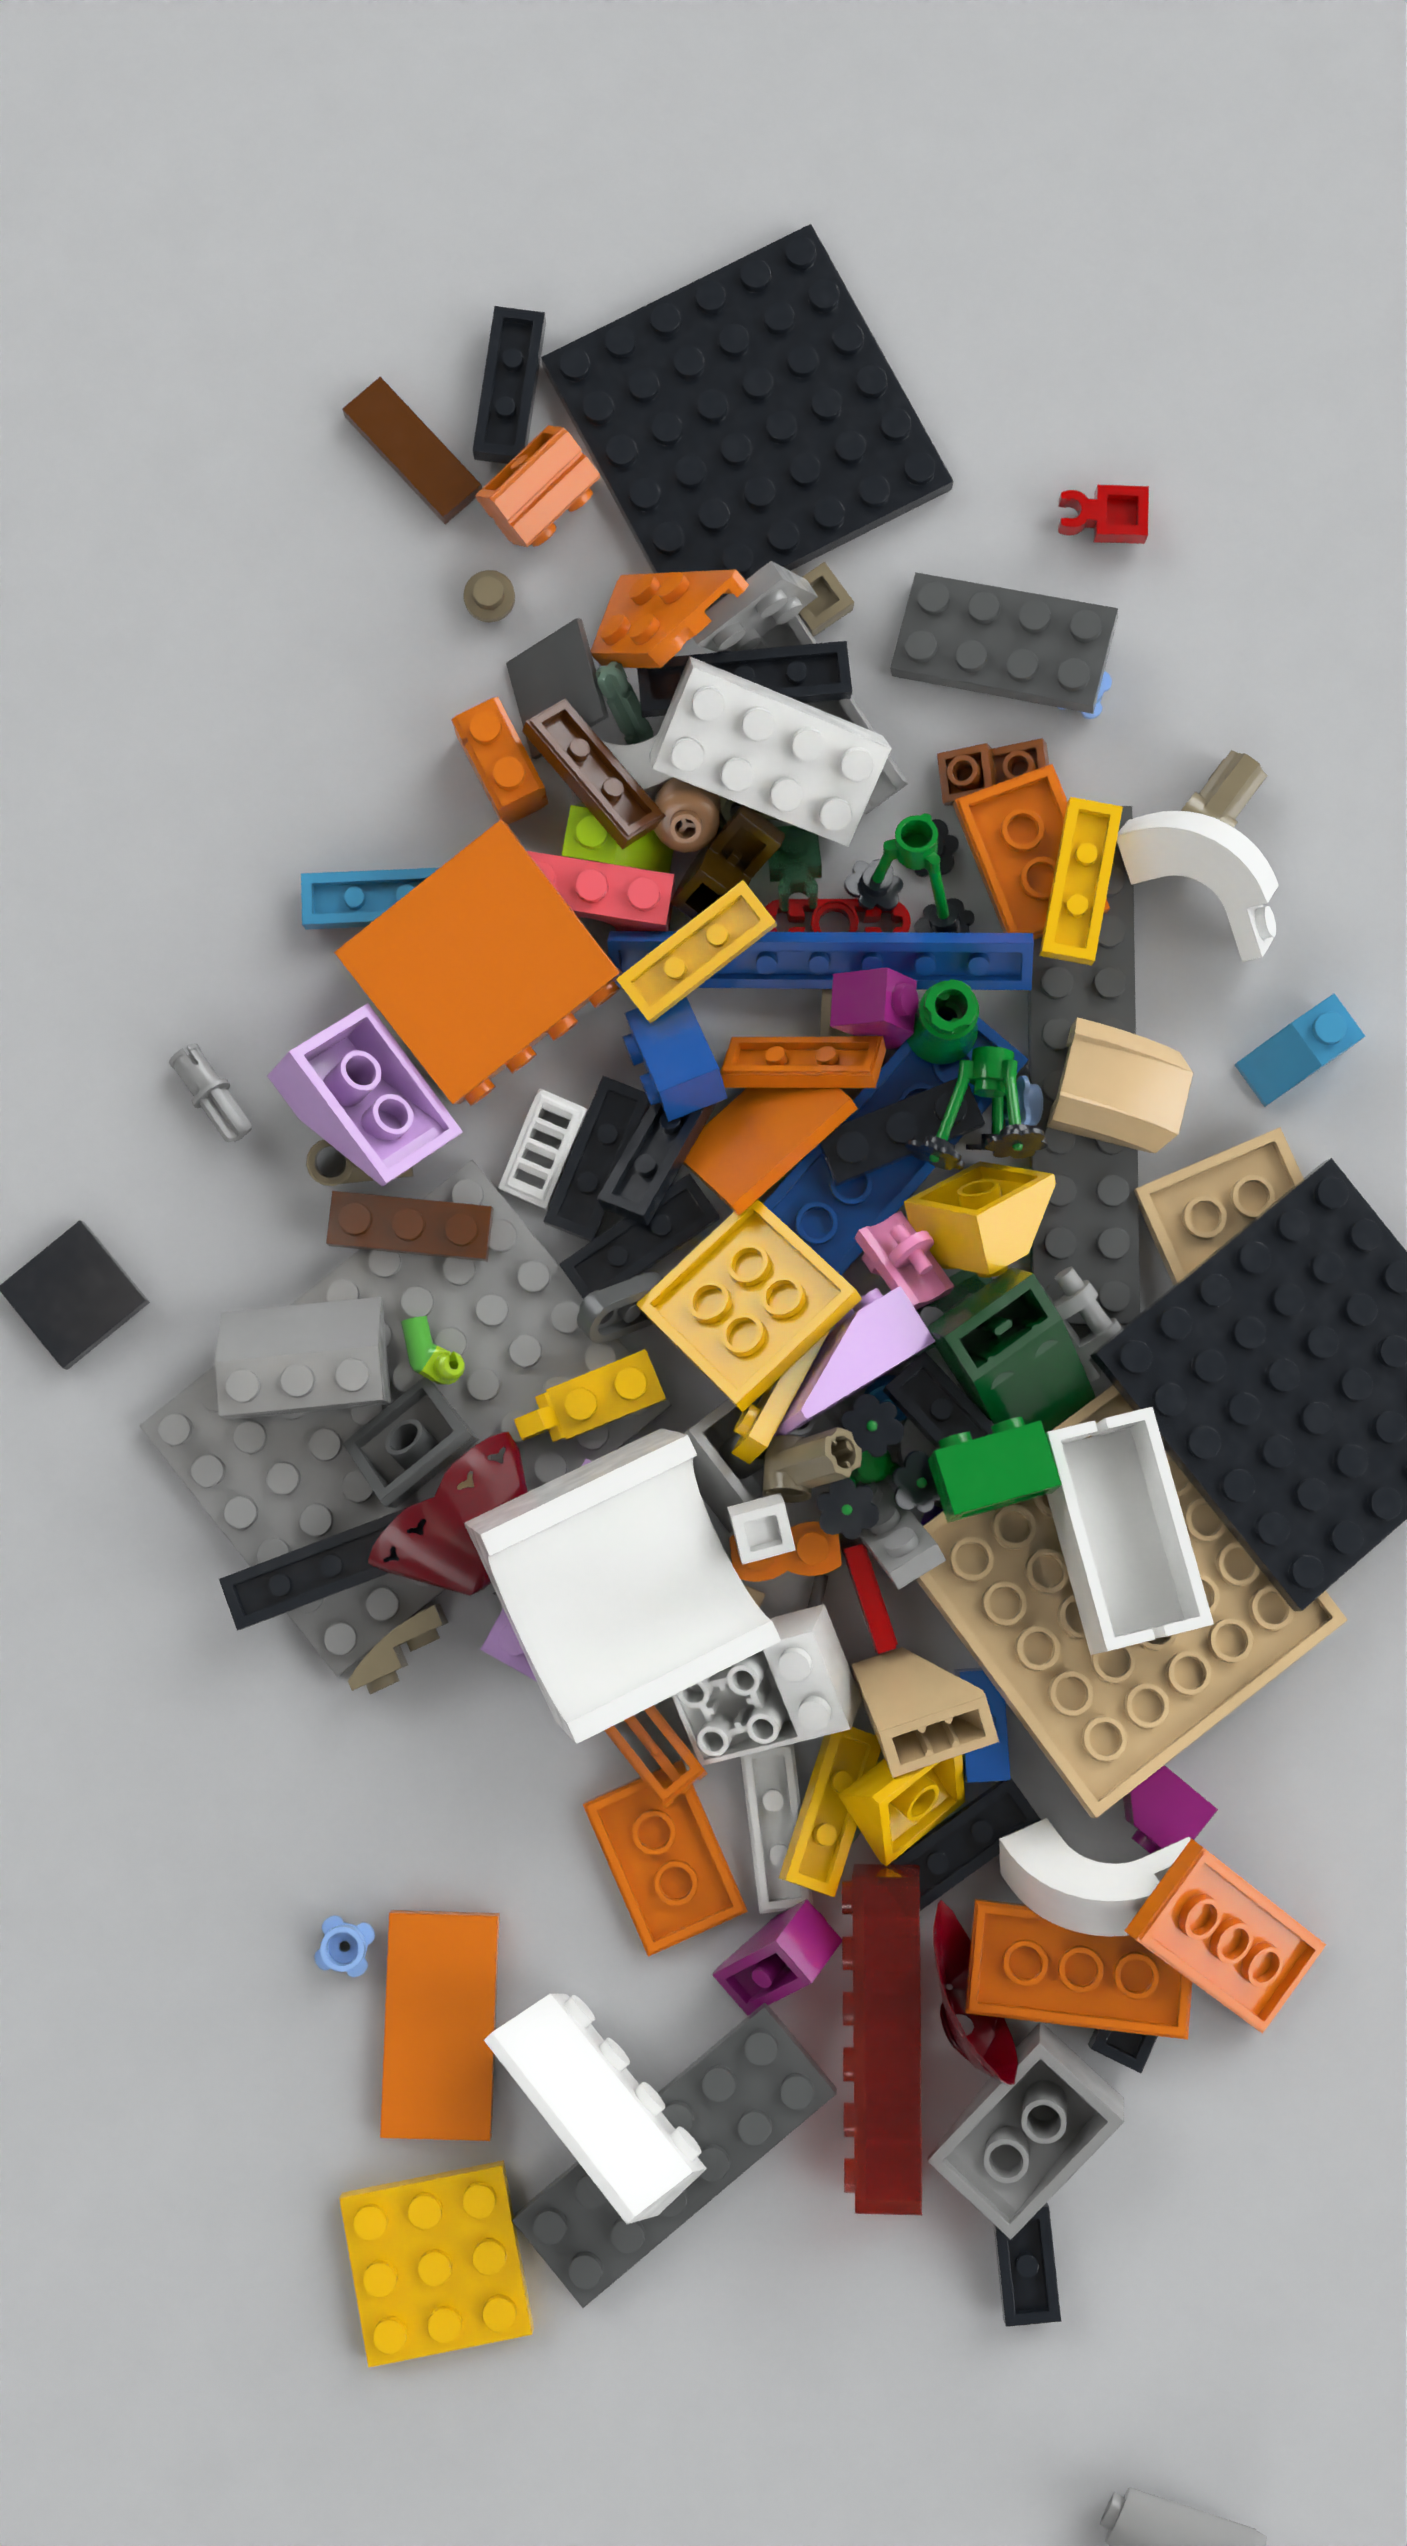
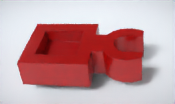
(1115, 513)

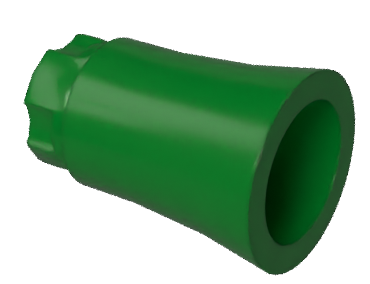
(944, 1040)

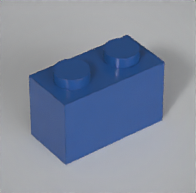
(677, 1060)

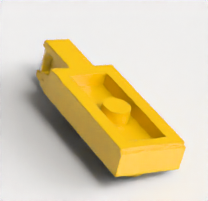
(594, 1399)

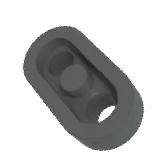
(613, 1310)

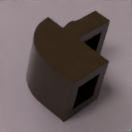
(731, 856)

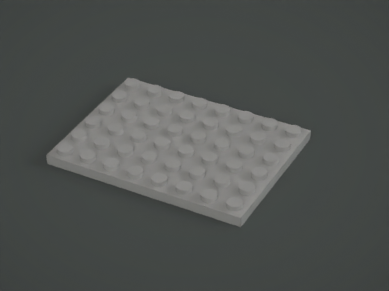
(290, 1477)

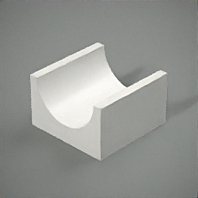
(619, 1584)

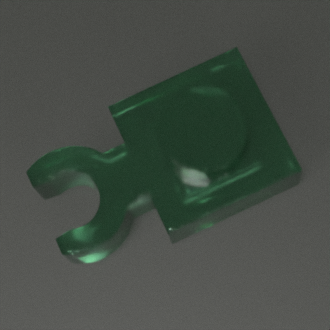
(796, 866)

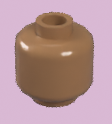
(690, 818)

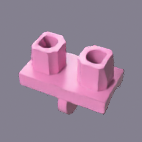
(904, 1259)

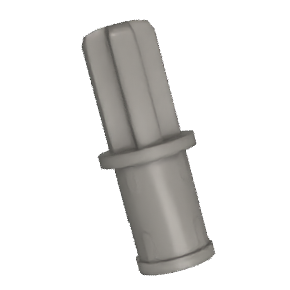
(211, 1093)

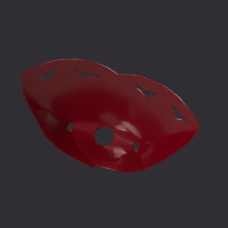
(445, 1550)
(990, 2042)

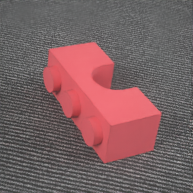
(611, 893)

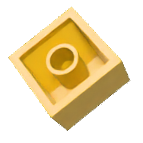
(982, 1216)

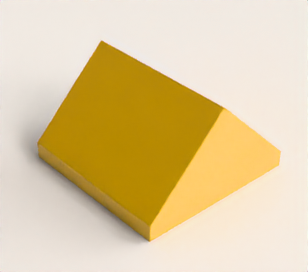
(903, 1808)

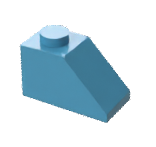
(1300, 1050)

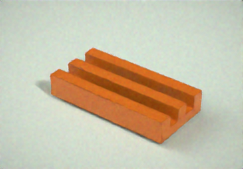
(680, 1783)

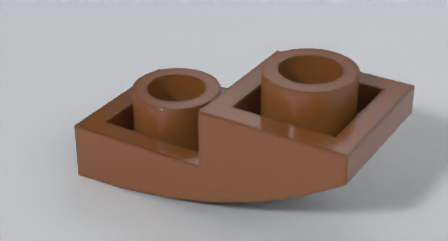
(980, 766)

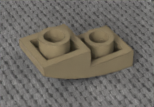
(386, 1657)

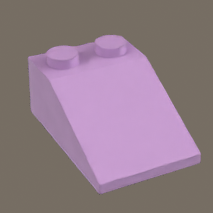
(364, 1096)
(862, 1348)

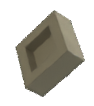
(830, 605)

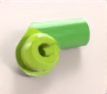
(428, 1358)

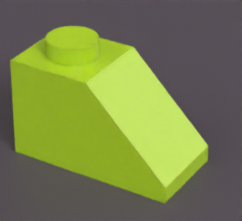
(590, 841)

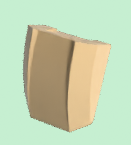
(1120, 1088)

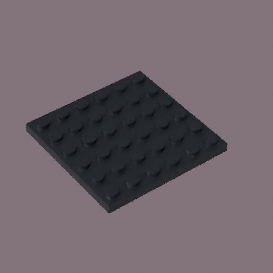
(748, 417)
(1285, 1382)

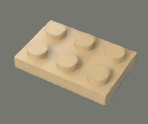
(1215, 1199)

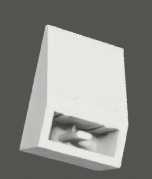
(775, 1696)

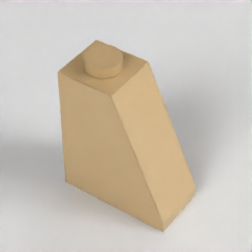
(921, 1710)

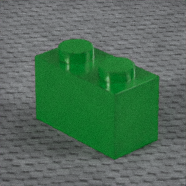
(993, 1469)

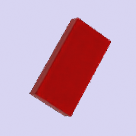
(870, 1598)

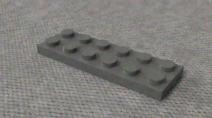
(734, 2105)

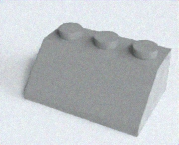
(302, 1358)

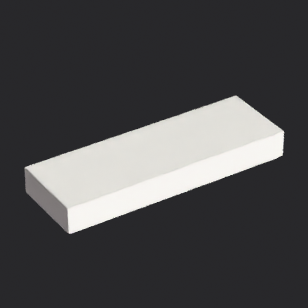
(772, 1815)

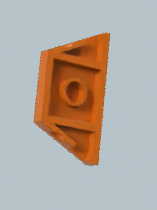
(658, 614)

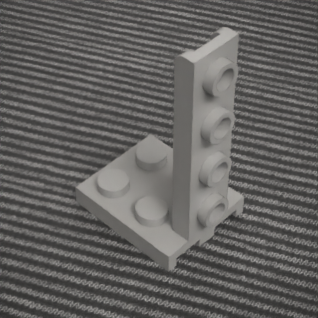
(769, 618)

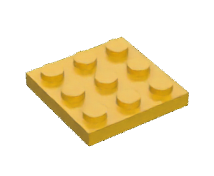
(748, 1303)
(436, 2263)

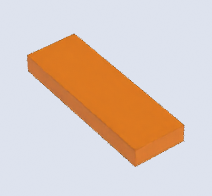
(803, 1062)

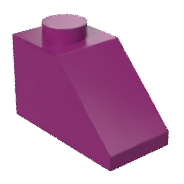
(875, 1004)
(1165, 1811)
(779, 1958)

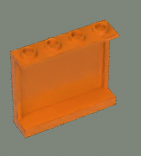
(480, 965)

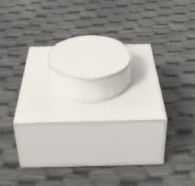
(761, 1528)

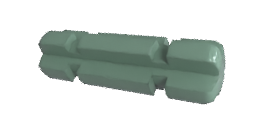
(623, 703)

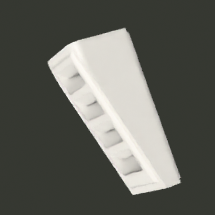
(559, 1106)

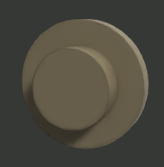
(489, 596)

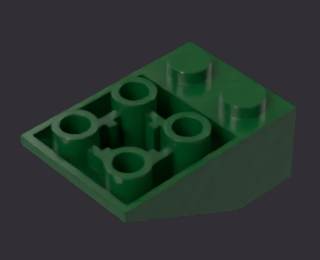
(1013, 1352)

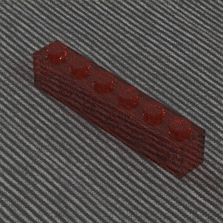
(885, 2039)

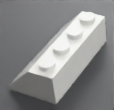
(598, 2106)

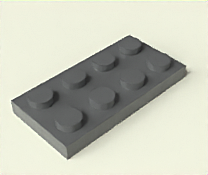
(1004, 642)

